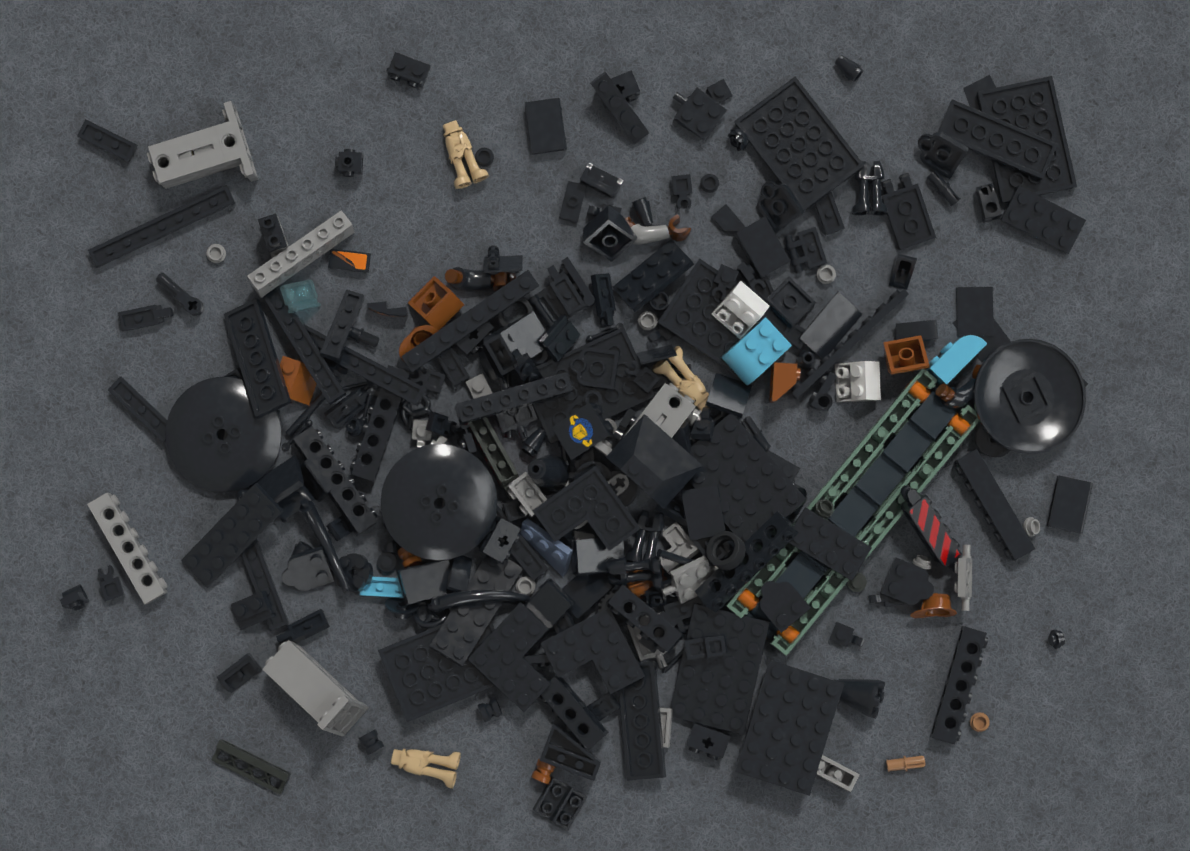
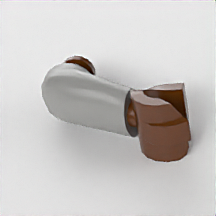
(656, 233)

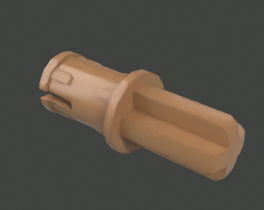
(905, 763)

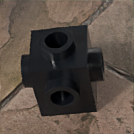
(354, 167)

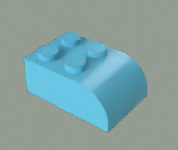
(756, 351)
(955, 358)

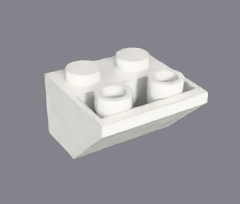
(740, 310)
(857, 381)

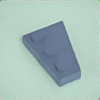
(555, 553)

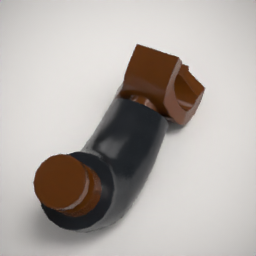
(476, 279)
(958, 397)

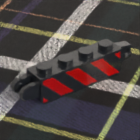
(930, 528)

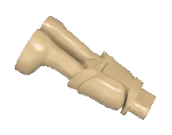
(459, 147)
(690, 385)
(417, 763)

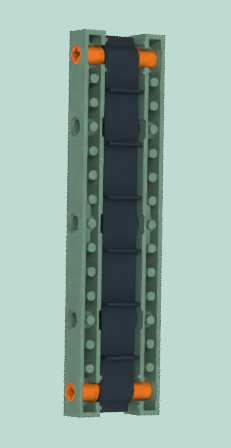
(872, 487)

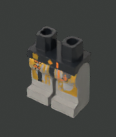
(273, 234)

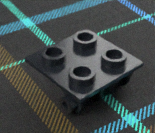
(495, 263)

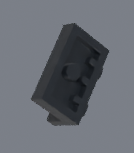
(409, 70)

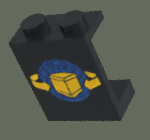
(583, 430)

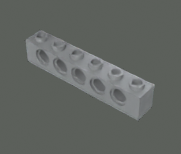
(301, 254)
(99, 508)
(837, 774)

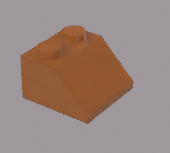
(436, 303)
(905, 355)
(782, 379)
(298, 380)

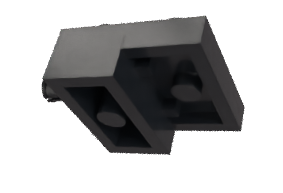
(698, 113)

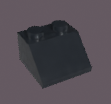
(608, 234)

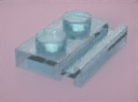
(300, 296)

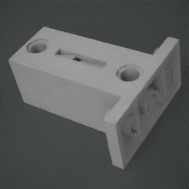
(203, 153)
(661, 413)
(314, 689)

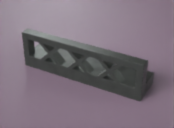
(254, 760)

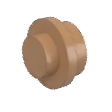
(979, 722)

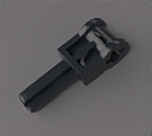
(180, 294)

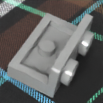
(526, 492)

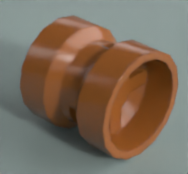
(408, 558)
(543, 772)

